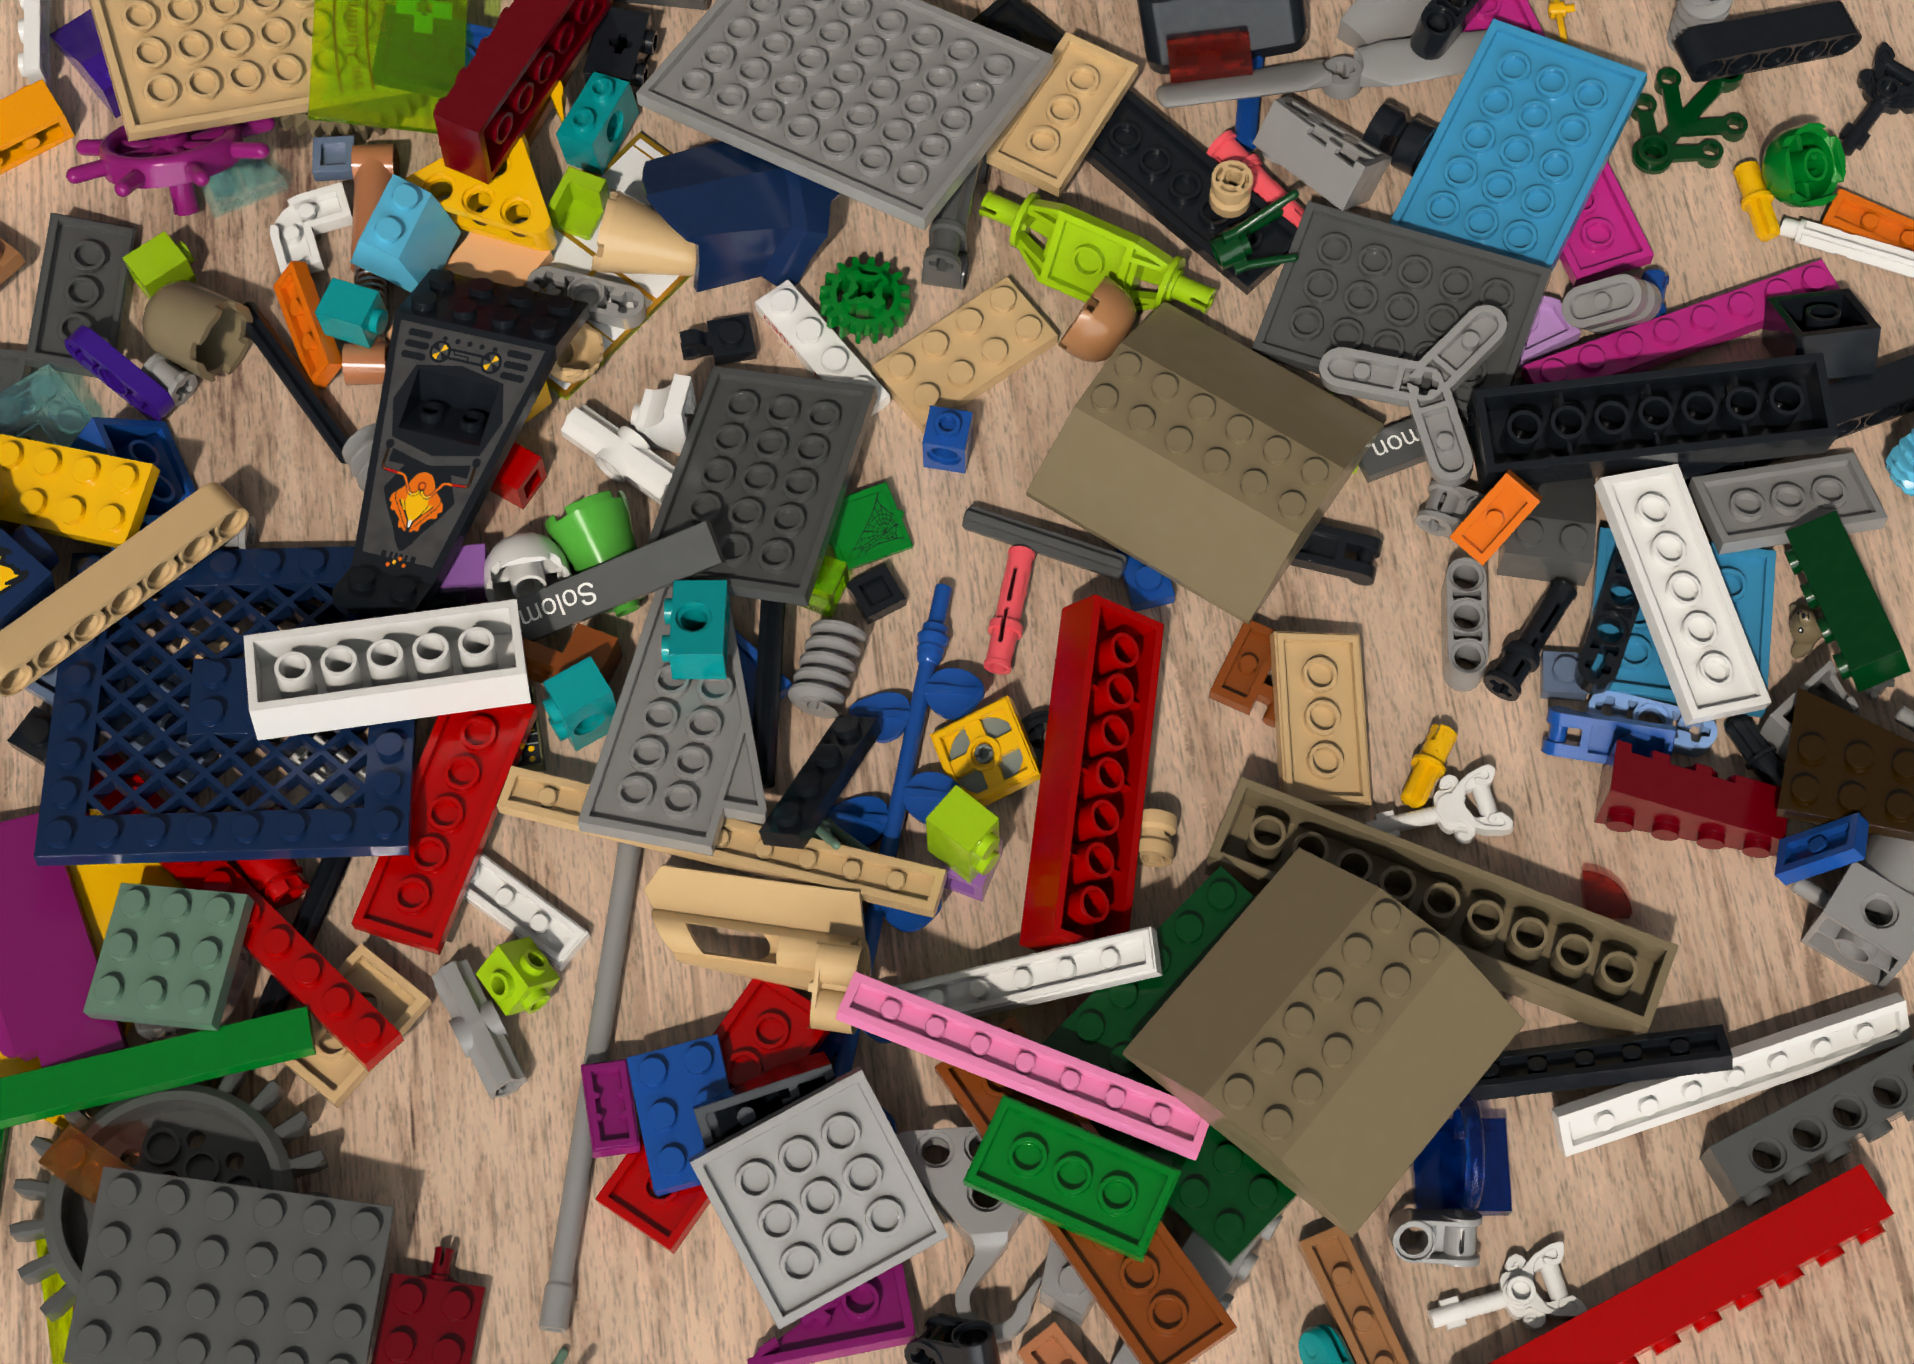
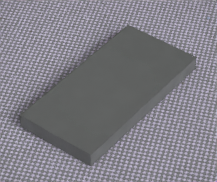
(77, 286)

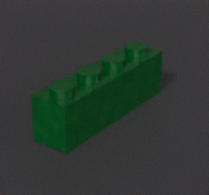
(1847, 602)

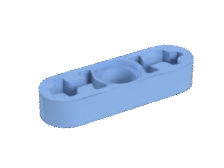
(1666, 712)

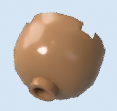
(1100, 323)

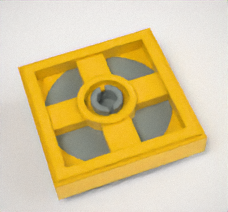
(988, 752)

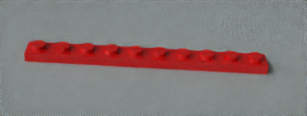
(286, 953)

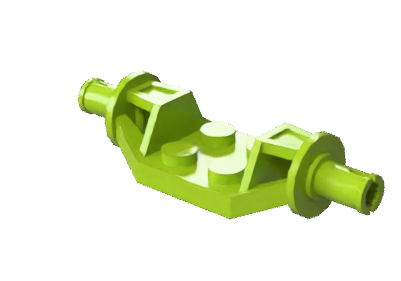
(1087, 249)

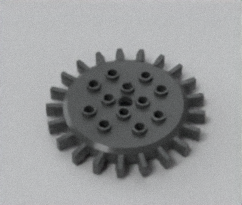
(161, 1132)

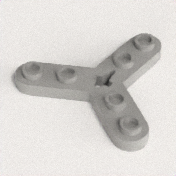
(1434, 414)

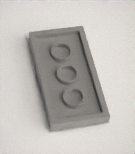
(1761, 503)

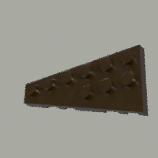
(1846, 767)

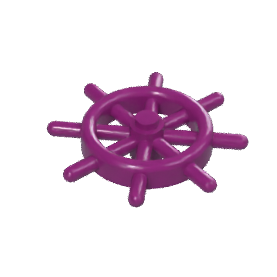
(170, 160)

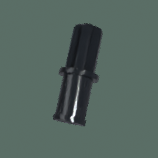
(1755, 751)

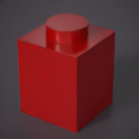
(519, 476)

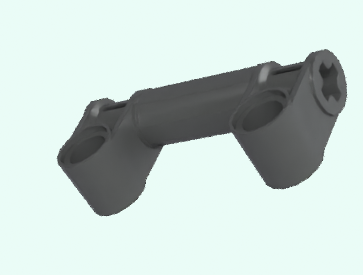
(947, 256)

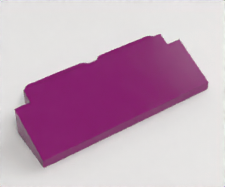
(45, 959)

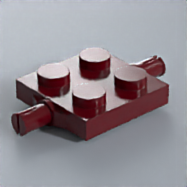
(429, 1317)

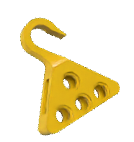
(508, 196)

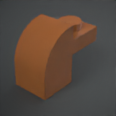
(584, 642)

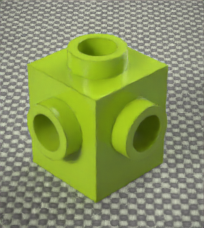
(518, 976)

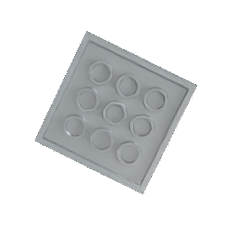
(818, 1197)

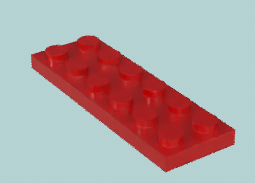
(452, 814)
(756, 1035)

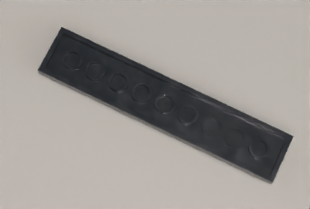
(1155, 162)

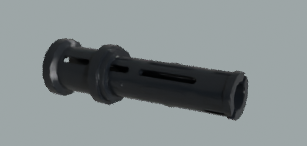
(1522, 654)

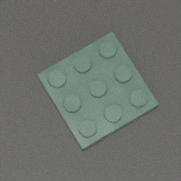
(169, 956)

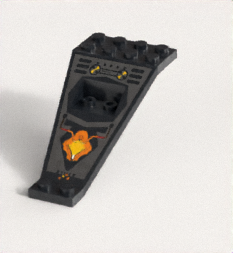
(451, 404)

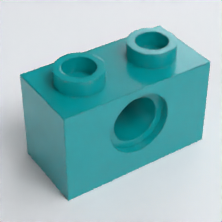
(597, 123)
(702, 607)
(579, 704)

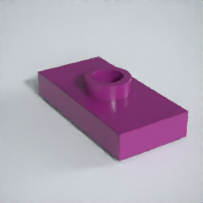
(610, 1108)

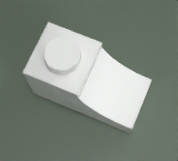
(666, 414)

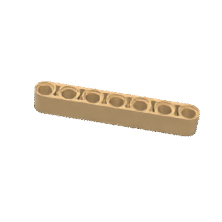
(117, 585)

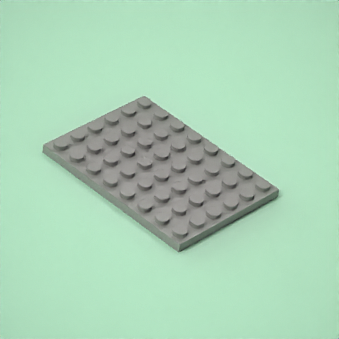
(851, 93)

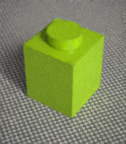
(159, 263)

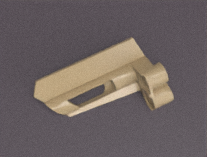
(810, 929)

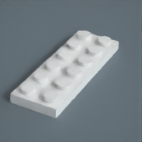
(1682, 594)

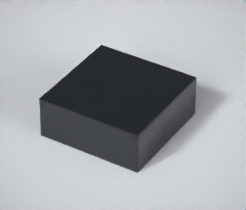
(876, 594)

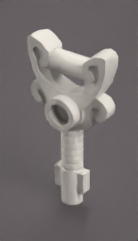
(1450, 811)
(1517, 1294)

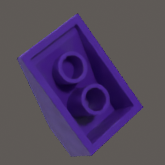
(83, 49)

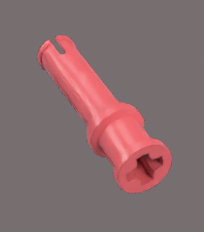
(1228, 148)

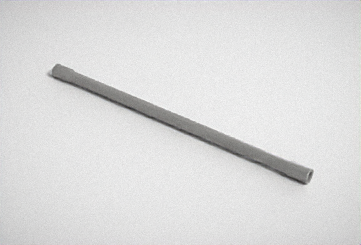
(559, 1288)

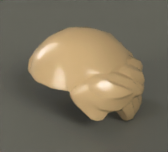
(580, 356)

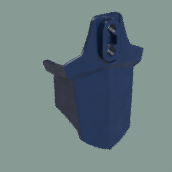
(739, 213)

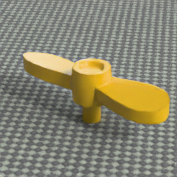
(1557, 11)

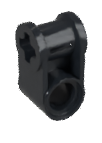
(953, 1342)

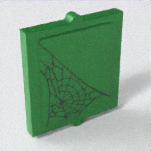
(869, 528)

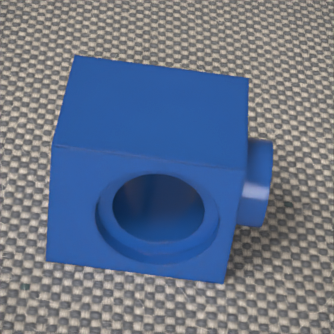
(947, 439)

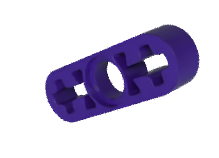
(119, 373)

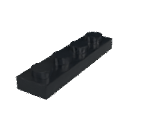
(820, 782)

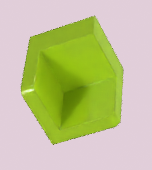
(579, 203)

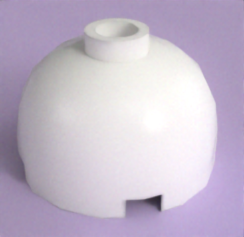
(522, 566)

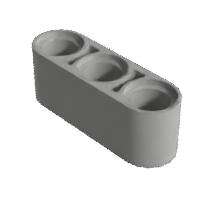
(1469, 606)

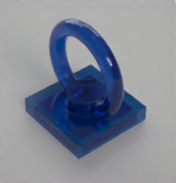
(1465, 1165)

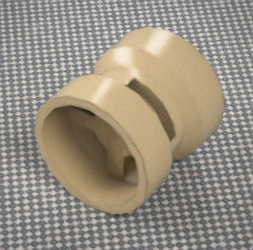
(1231, 189)
(1155, 839)

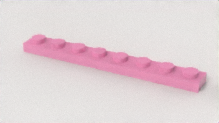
(1022, 1065)

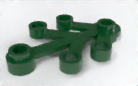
(1683, 124)

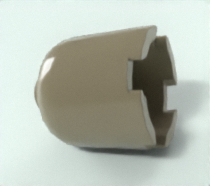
(197, 328)

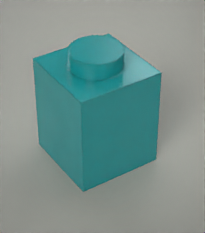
(352, 313)

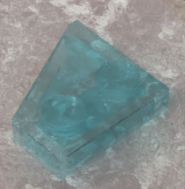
(242, 185)

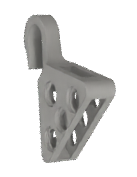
(982, 1228)

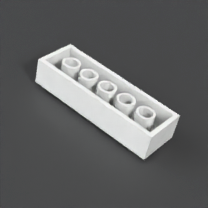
(386, 669)

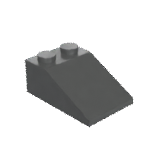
(1555, 536)

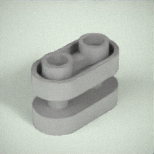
(1611, 304)

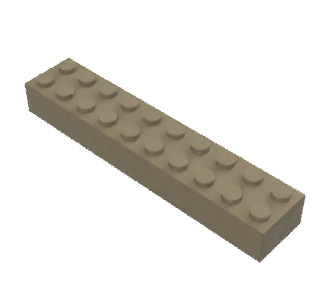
(1507, 930)

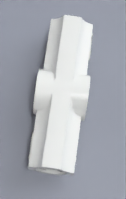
(618, 452)

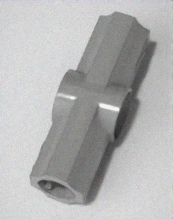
(479, 1029)

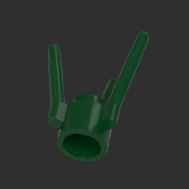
(1233, 245)

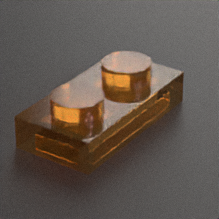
(79, 1162)

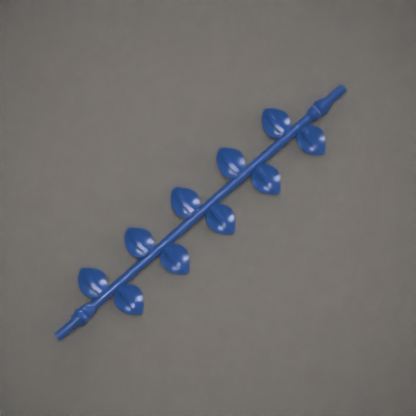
(866, 818)

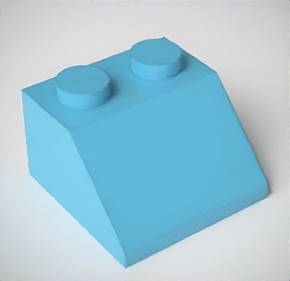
(406, 235)

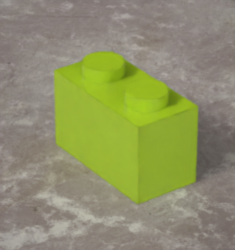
(963, 835)

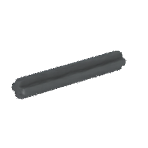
(1045, 542)

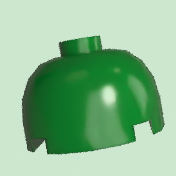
(1804, 166)

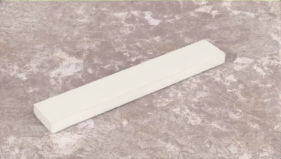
(1045, 974)

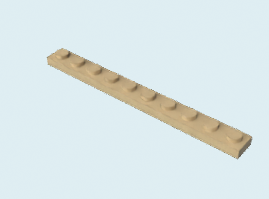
(740, 847)

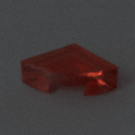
(1604, 896)

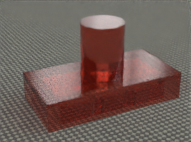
(1209, 57)

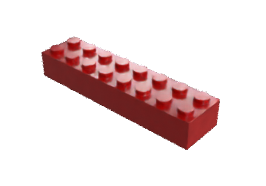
(1092, 776)

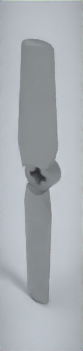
(1373, 65)

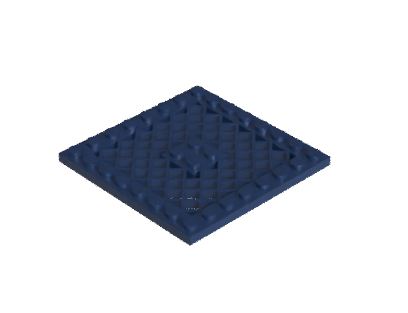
(215, 717)

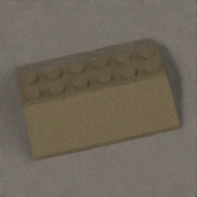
(1202, 459)
(1328, 1036)

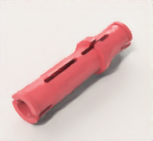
(1006, 626)

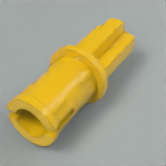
(1757, 200)
(1428, 765)

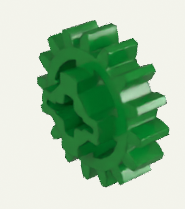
(864, 300)

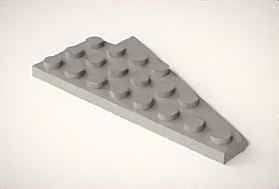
(675, 752)

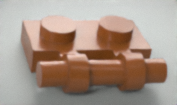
(1246, 671)

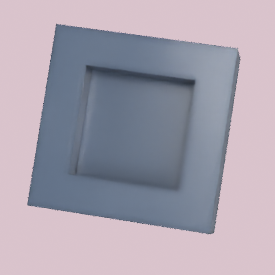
(332, 158)
(1558, 677)

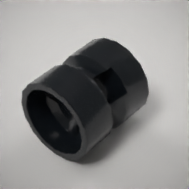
(1399, 137)

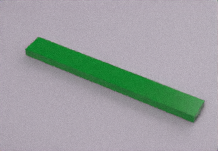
(156, 1067)

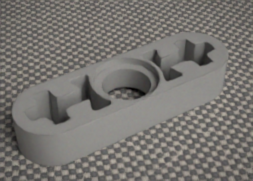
(577, 282)

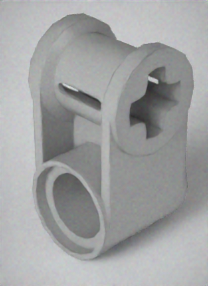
(1454, 508)
(1445, 1240)

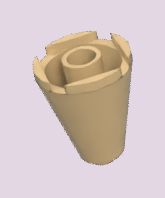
(640, 241)

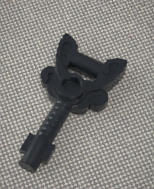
(1883, 94)

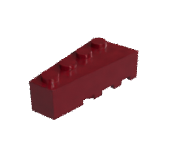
(1688, 803)

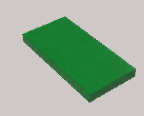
(1072, 1178)

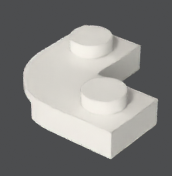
(303, 219)

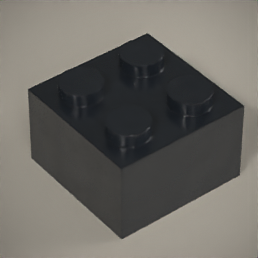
(1823, 323)

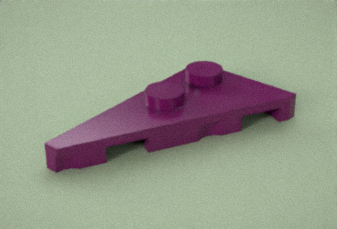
(857, 1322)

